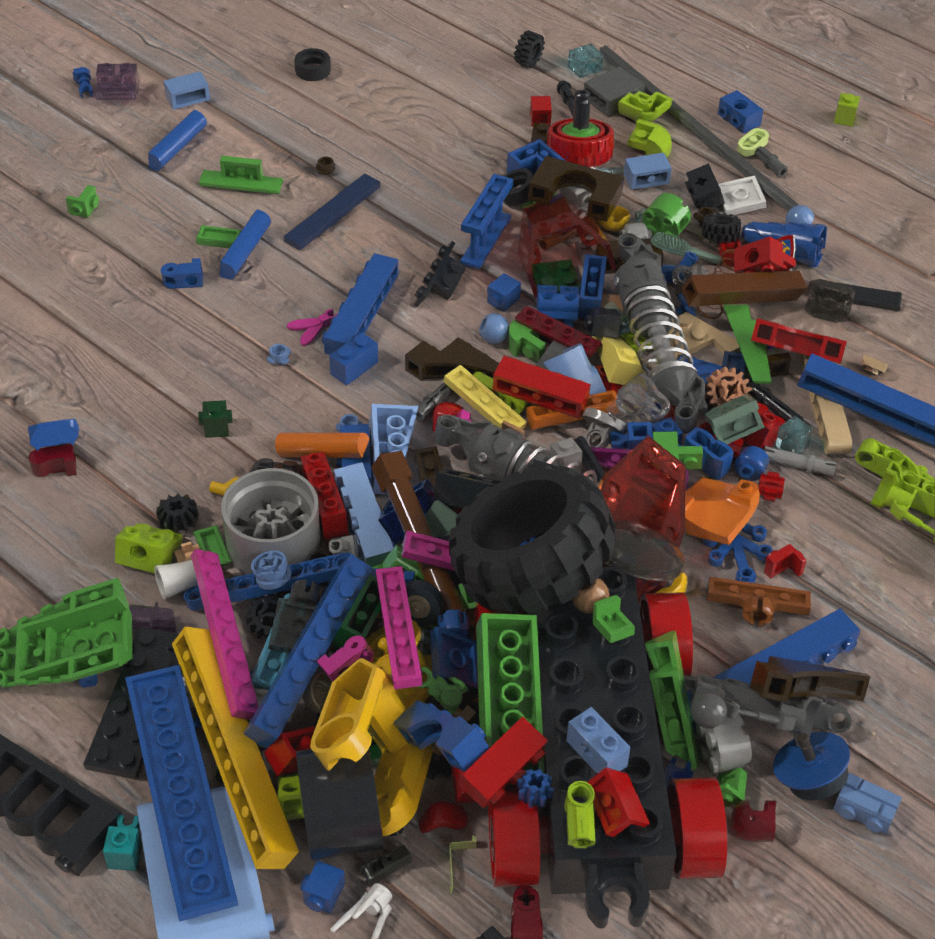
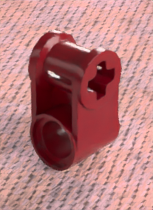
(526, 920)

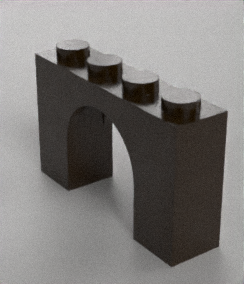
(557, 174)

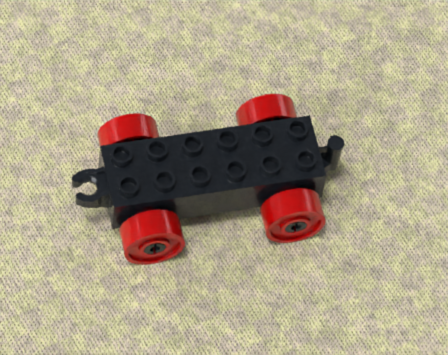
(613, 678)

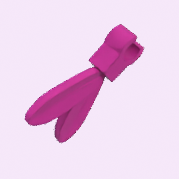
(312, 325)

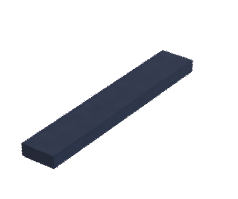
(331, 211)

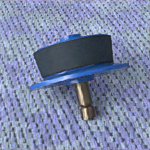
(815, 767)

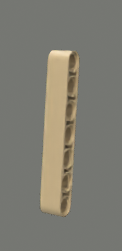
(830, 421)

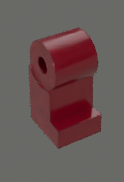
(53, 460)

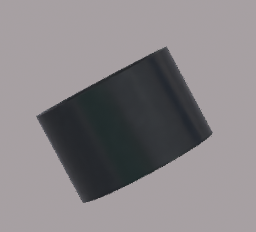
(339, 806)

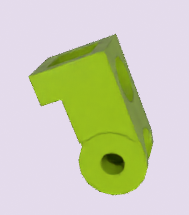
(290, 796)

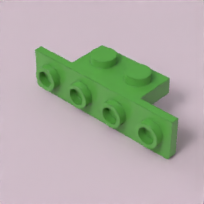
(241, 175)

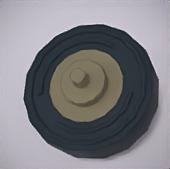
(424, 602)

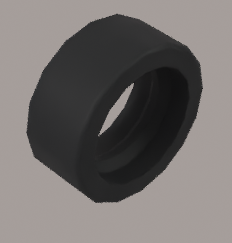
(309, 56)
(520, 195)

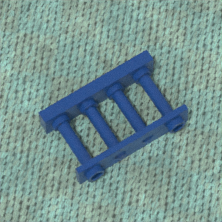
(486, 221)

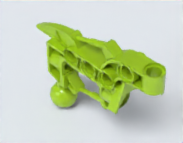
(901, 484)

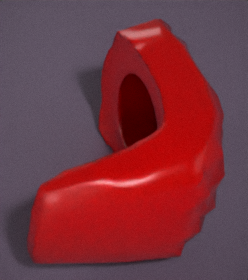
(445, 409)
(443, 815)

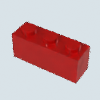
(503, 763)

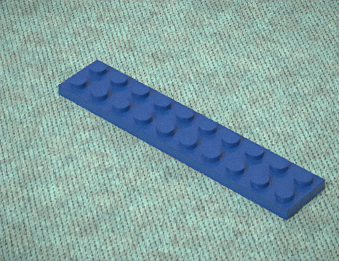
(181, 794)

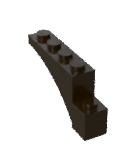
(430, 363)
(790, 678)

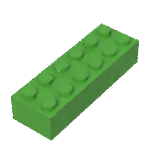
(508, 675)

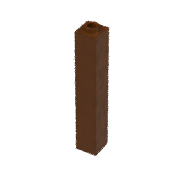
(743, 288)

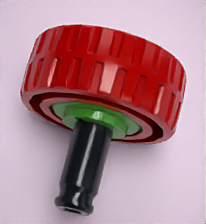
(581, 138)

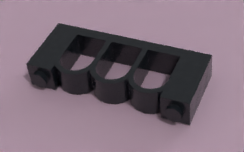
(83, 839)

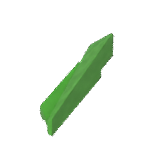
(753, 352)

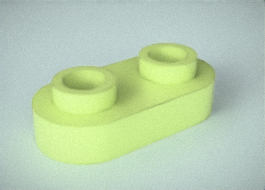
(751, 141)

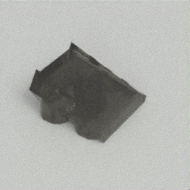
(829, 300)

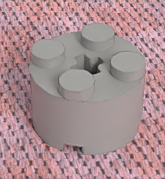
(724, 746)

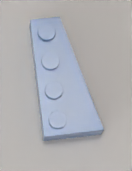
(390, 431)
(363, 514)

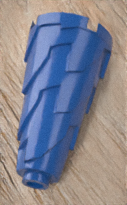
(808, 238)

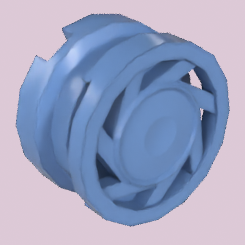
(271, 569)

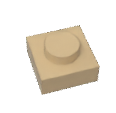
(874, 365)

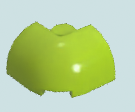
(644, 106)
(650, 138)

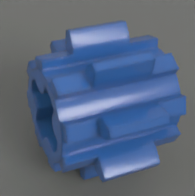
(535, 788)

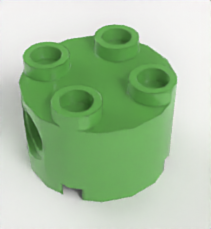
(667, 215)

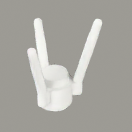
(373, 902)

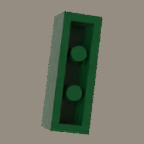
(361, 615)

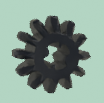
(177, 513)

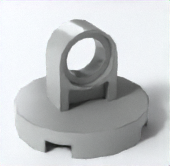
(602, 425)

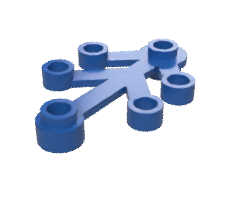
(738, 545)

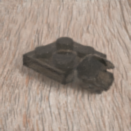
(293, 615)

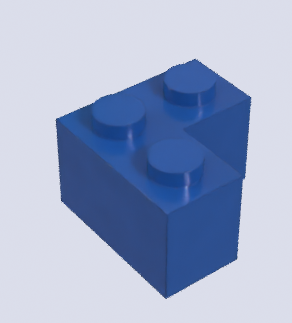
(530, 156)

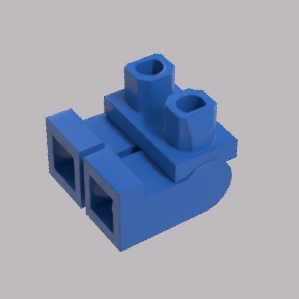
(558, 305)

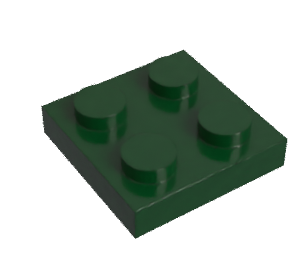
(555, 274)

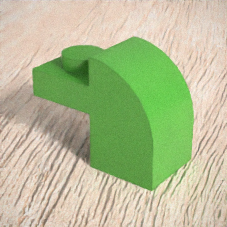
(525, 341)
(688, 455)

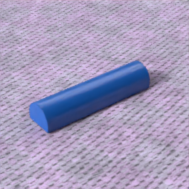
(176, 140)
(244, 244)

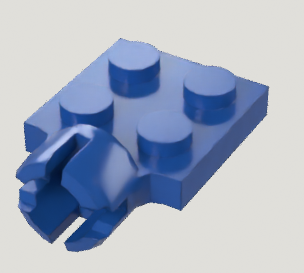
(453, 650)

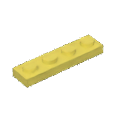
(482, 398)

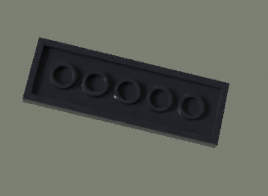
(116, 741)

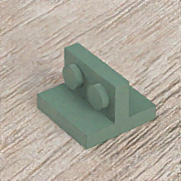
(734, 419)

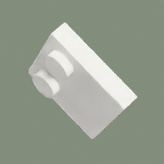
(742, 196)

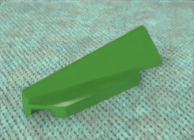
(672, 698)

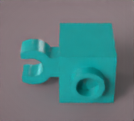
(123, 845)

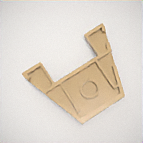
(701, 335)

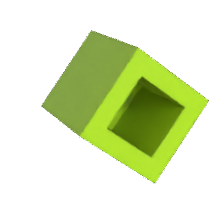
(846, 109)

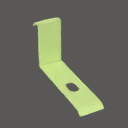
(460, 845)

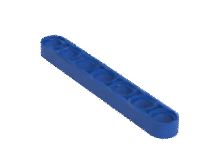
(306, 570)

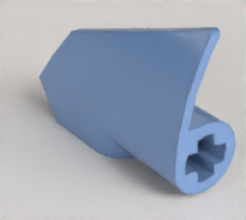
(575, 364)

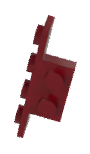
(554, 330)

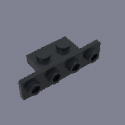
(443, 277)

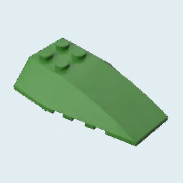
(70, 639)

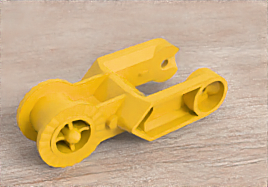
(366, 701)

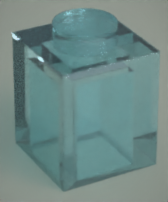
(794, 436)

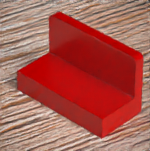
(616, 801)

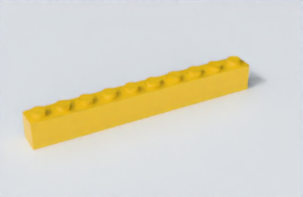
(235, 755)

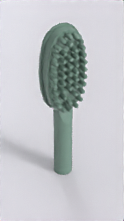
(679, 247)

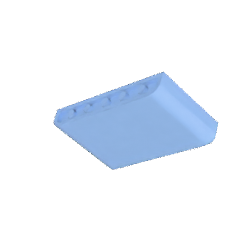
(238, 922)

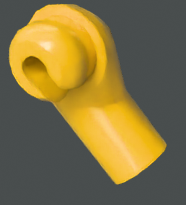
(220, 488)

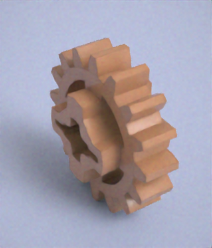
(719, 389)

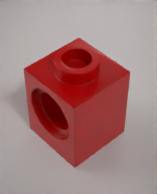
(540, 109)

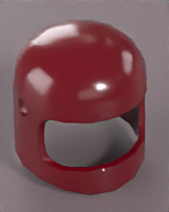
(754, 825)

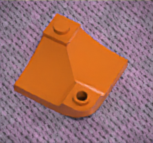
(719, 508)

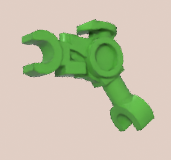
(448, 695)

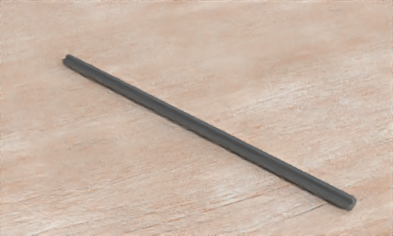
(705, 134)

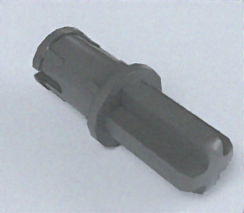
(771, 161)

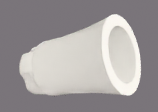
(175, 578)

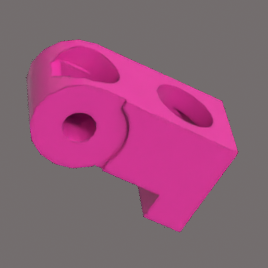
(353, 650)

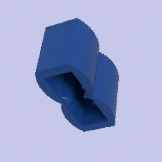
(716, 454)

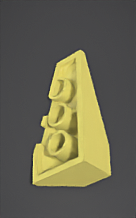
(618, 360)

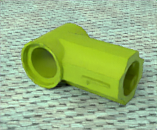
(580, 815)

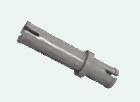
(801, 461)

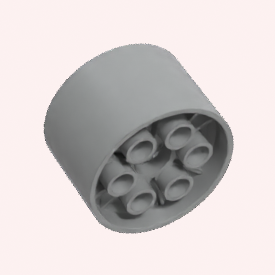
(267, 507)

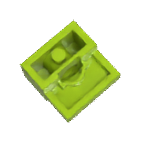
(145, 546)

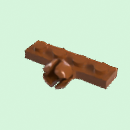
(758, 600)

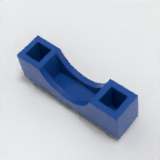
(455, 738)

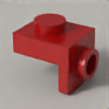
(785, 558)

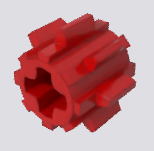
(771, 486)

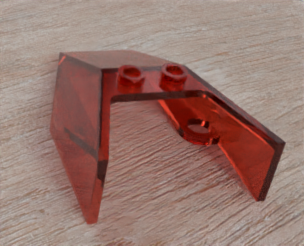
(545, 221)
(648, 490)

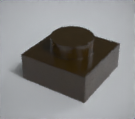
(779, 364)

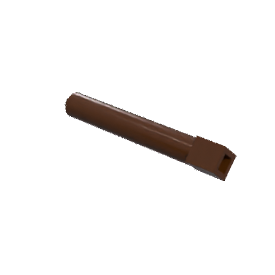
(394, 478)

